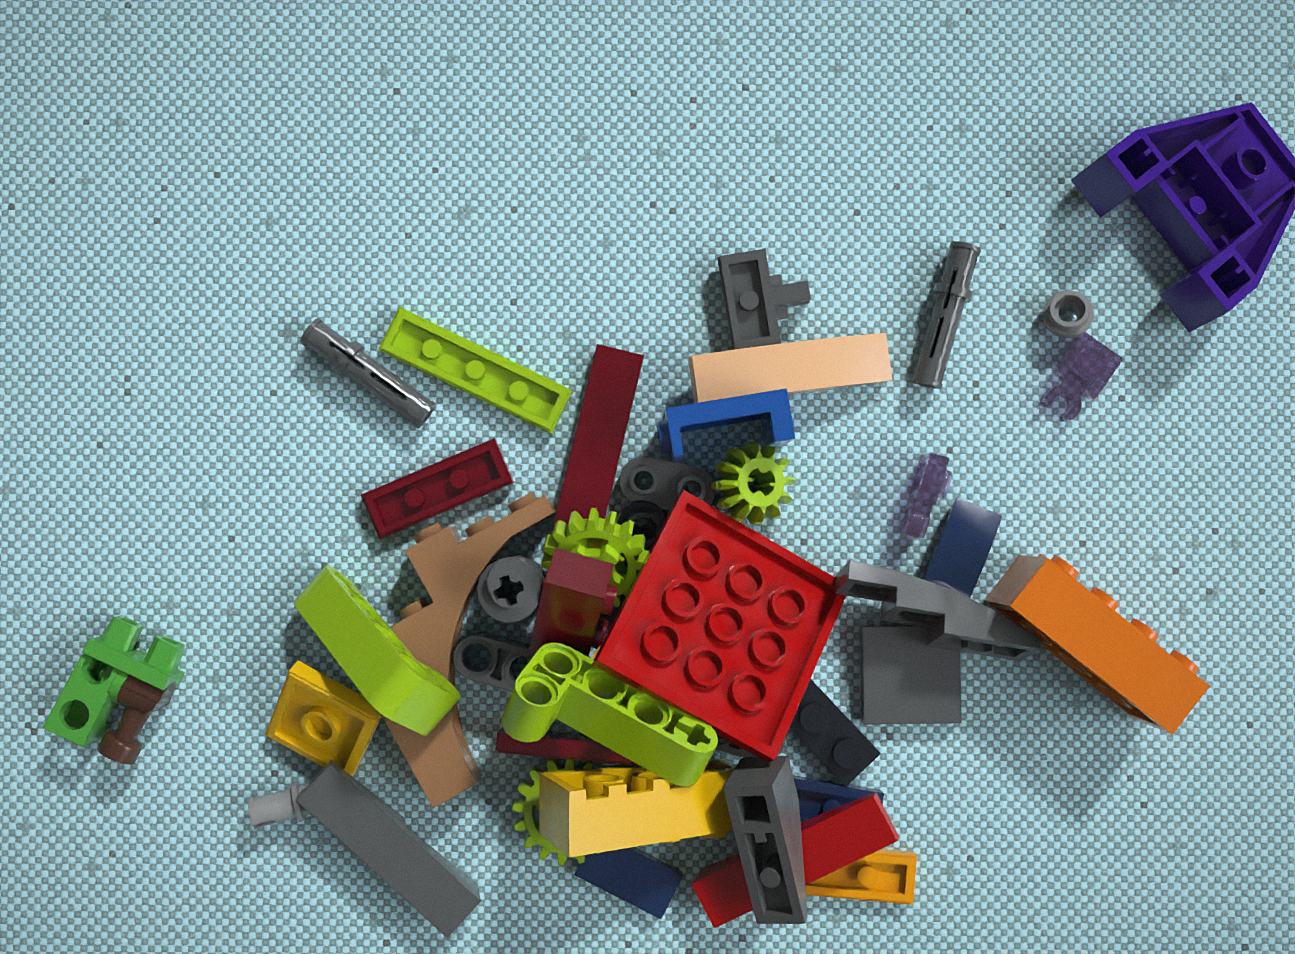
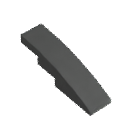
(950, 617)

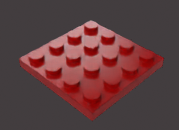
(723, 626)

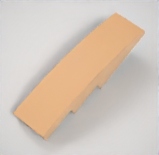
(792, 365)

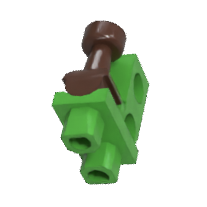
(120, 674)

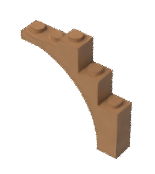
(431, 633)

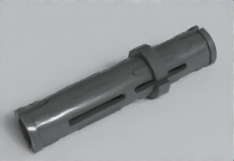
(946, 314)
(323, 340)

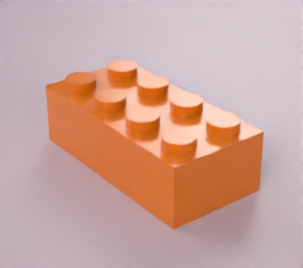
(1099, 642)

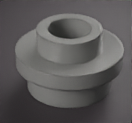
(1073, 302)

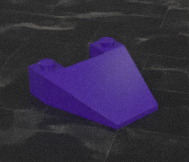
(1215, 194)

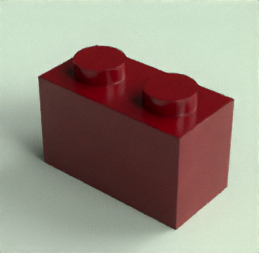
(572, 603)

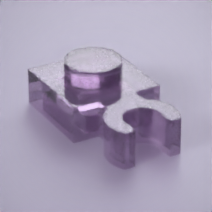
(1084, 371)
(929, 484)

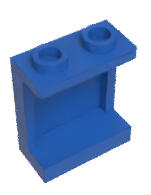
(768, 406)

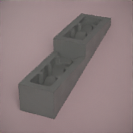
(389, 848)

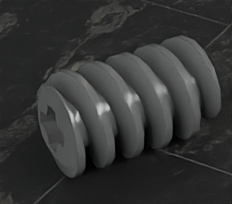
(509, 606)

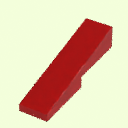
(827, 845)

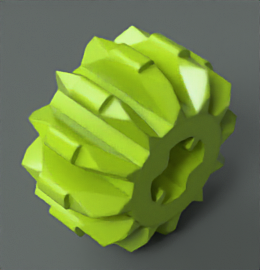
(770, 484)

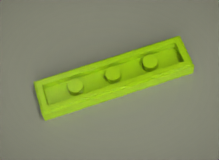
(475, 370)

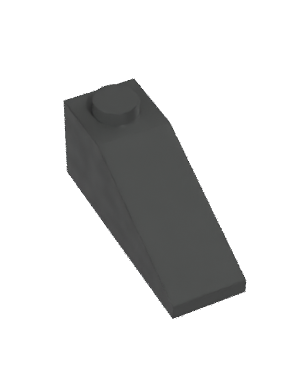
(769, 838)

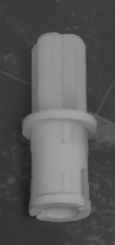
(276, 807)

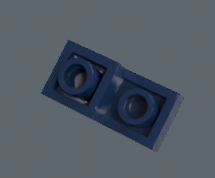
(962, 547)

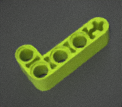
(374, 654)
(649, 732)

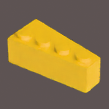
(630, 808)

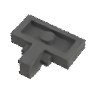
(756, 298)

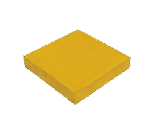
(322, 719)

